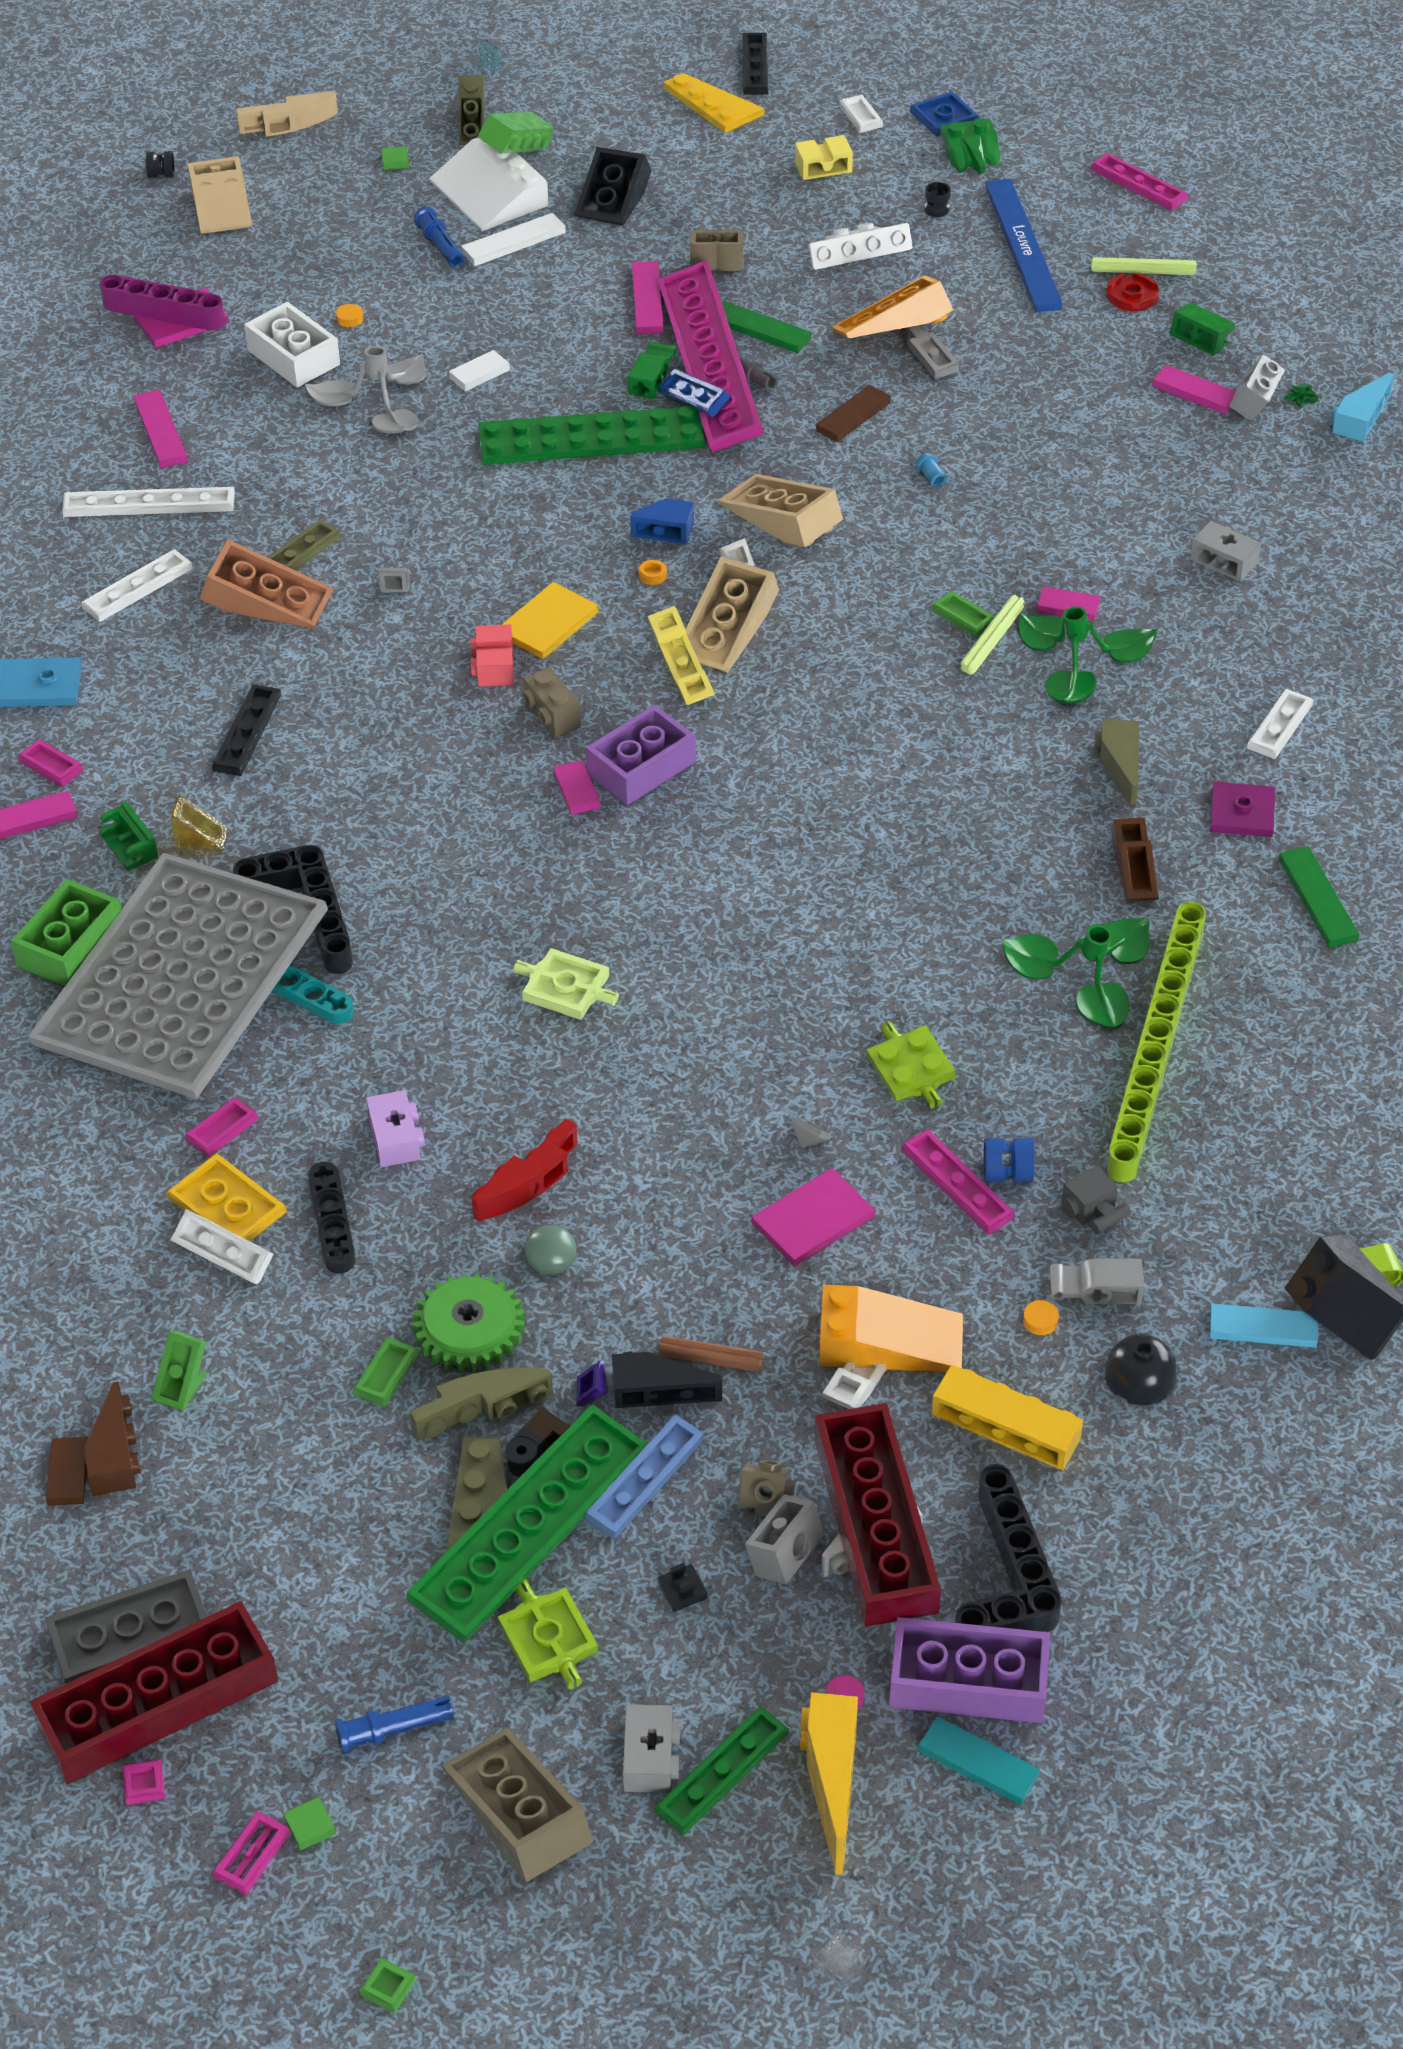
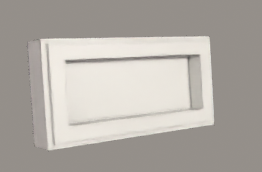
(861, 113)
(479, 370)

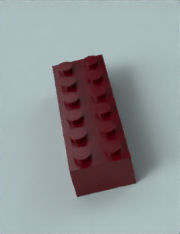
(876, 1515)
(154, 1691)

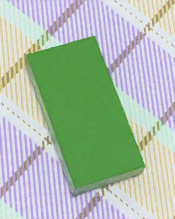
(962, 613)
(385, 1371)

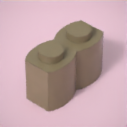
(720, 248)

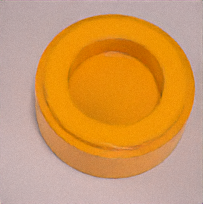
(349, 315)
(652, 572)
(1040, 1317)

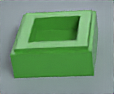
(395, 158)
(309, 1823)
(387, 1985)

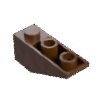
(108, 1451)

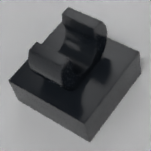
(682, 1587)

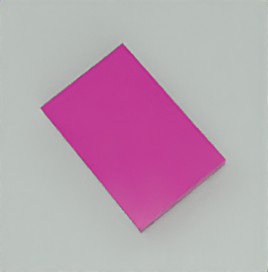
(163, 332)
(813, 1216)

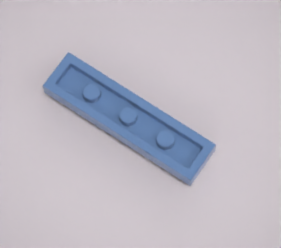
(644, 1477)

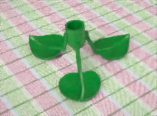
(1043, 632)
(1101, 1004)

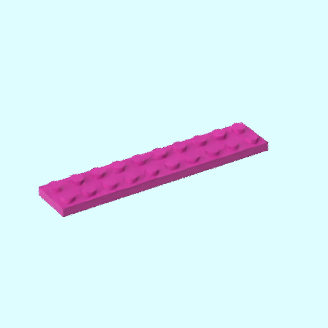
(710, 352)

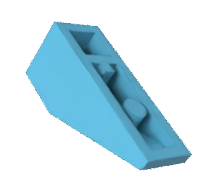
(1361, 408)

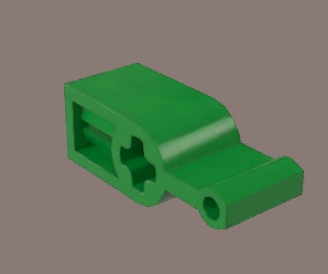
(650, 370)

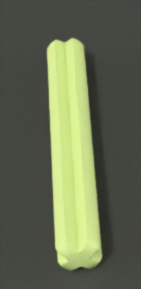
(1143, 266)
(992, 635)

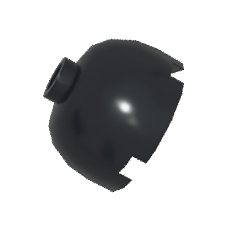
(1141, 1369)

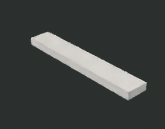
(148, 501)

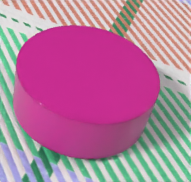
(847, 1686)

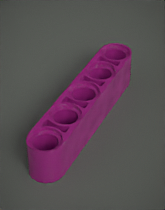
(162, 302)

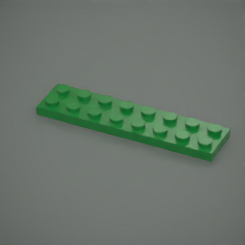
(590, 435)
(525, 1524)

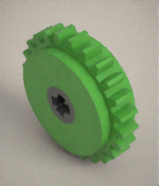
(468, 1322)

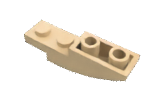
(287, 117)

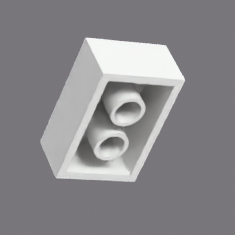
(292, 344)

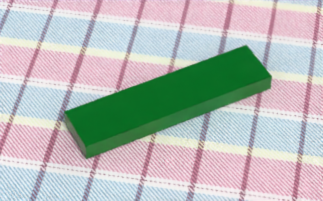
(766, 328)
(1318, 897)
(721, 1770)

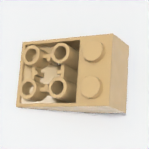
(219, 195)

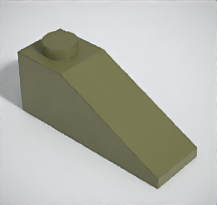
(1120, 754)

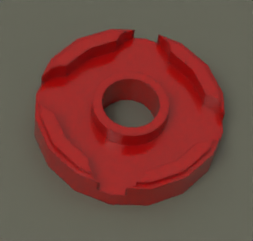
(1146, 295)

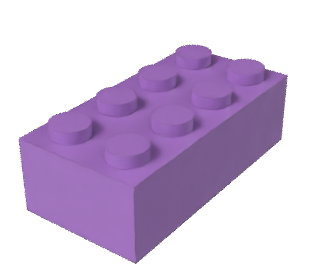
(970, 1670)

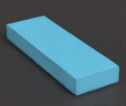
(1263, 1325)

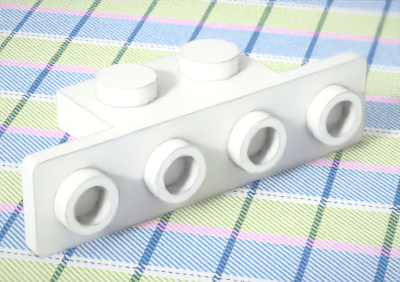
(859, 244)

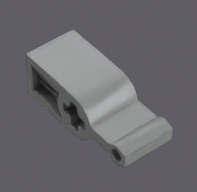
(1099, 1281)

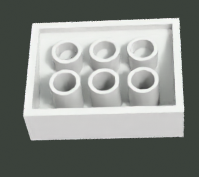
(490, 185)

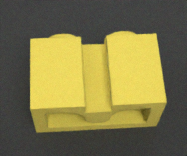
(824, 159)

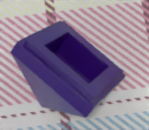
(591, 1384)

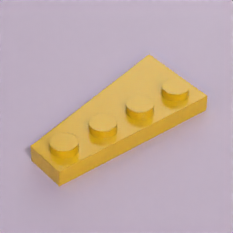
(712, 103)

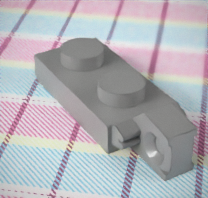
(931, 352)

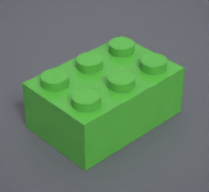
(64, 931)

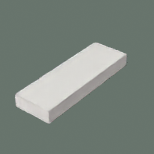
(1280, 724)
(222, 1247)

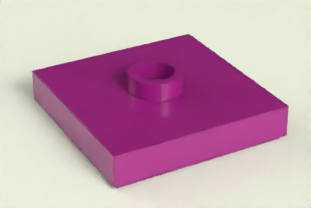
(1242, 809)

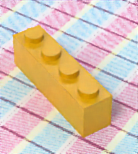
(1007, 1416)

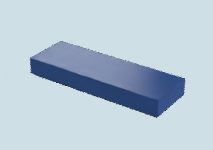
(693, 392)

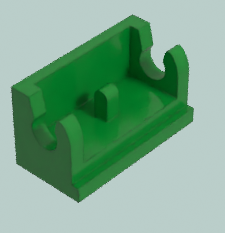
(1201, 328)
(128, 837)

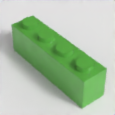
(516, 132)

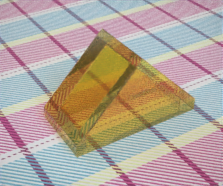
(195, 828)

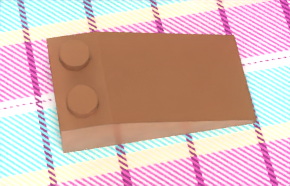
(263, 588)

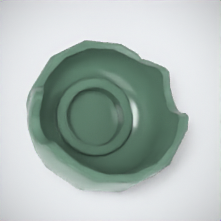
(550, 1249)

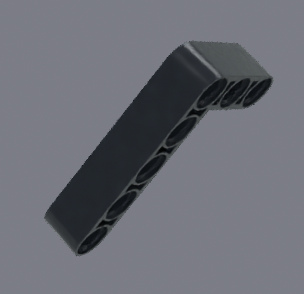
(306, 869)
(1019, 1563)

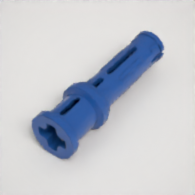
(435, 231)
(377, 1726)

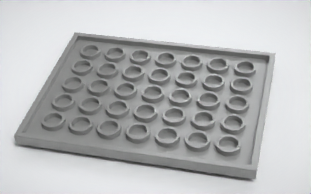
(178, 975)

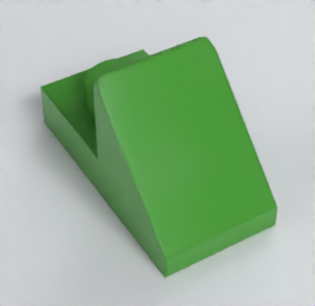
(179, 1370)

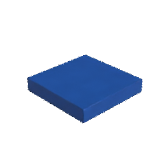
(942, 111)

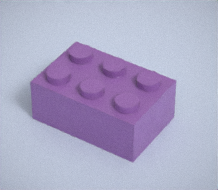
(641, 754)

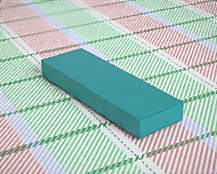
(979, 1760)

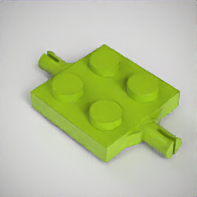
(911, 1064)
(548, 1635)

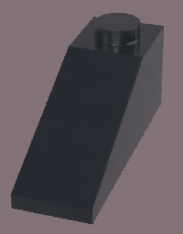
(654, 1380)

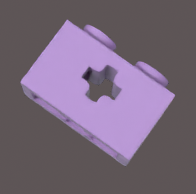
(394, 1128)

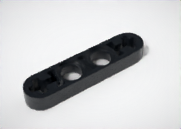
(331, 1217)

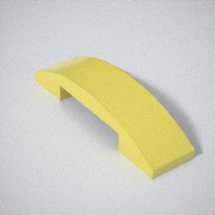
(680, 656)

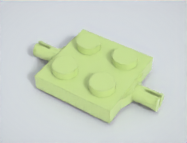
(565, 983)

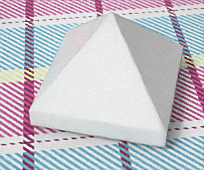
(737, 551)

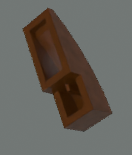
(1134, 859)

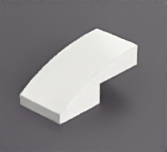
(853, 1385)

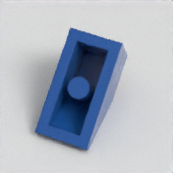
(664, 521)

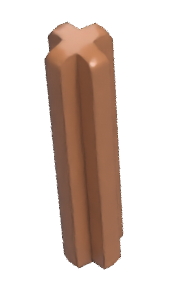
(711, 1354)

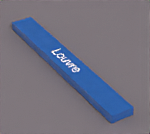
(1023, 245)

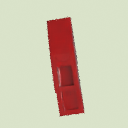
(522, 1180)

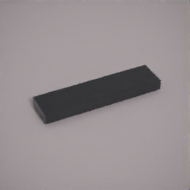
(755, 63)
(246, 730)

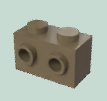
(551, 702)

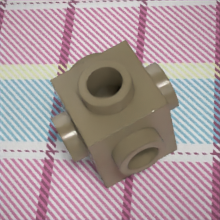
(752, 1488)

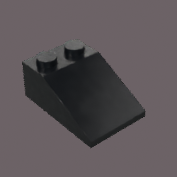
(613, 186)
(1347, 1294)

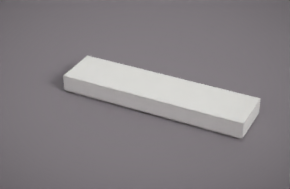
(513, 239)
(137, 585)

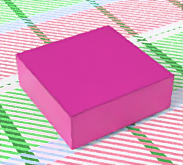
(143, 1782)

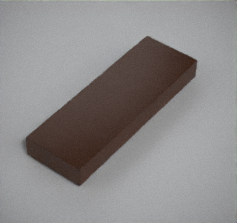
(853, 413)

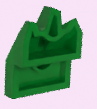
(971, 144)

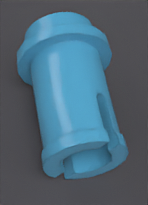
(928, 466)

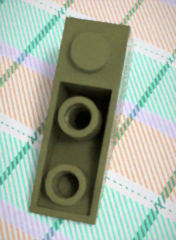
(470, 106)

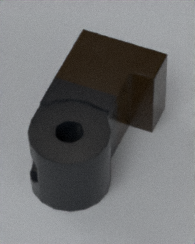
(533, 1441)

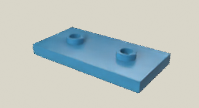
(39, 681)

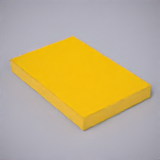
(550, 619)
(227, 1198)

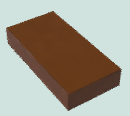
(67, 1472)

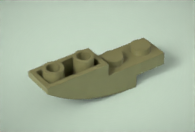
(493, 1392)

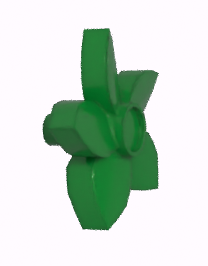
(1302, 394)

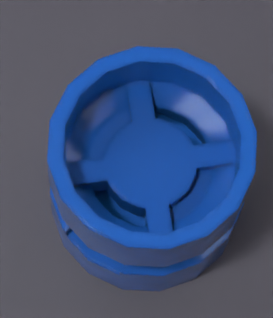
(1020, 1159)

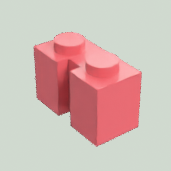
(493, 655)

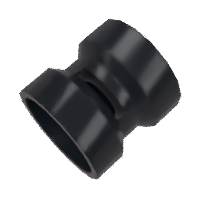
(154, 165)
(937, 199)

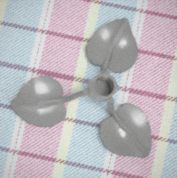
(403, 372)

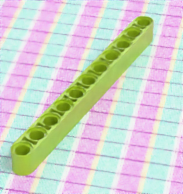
(1156, 1043)

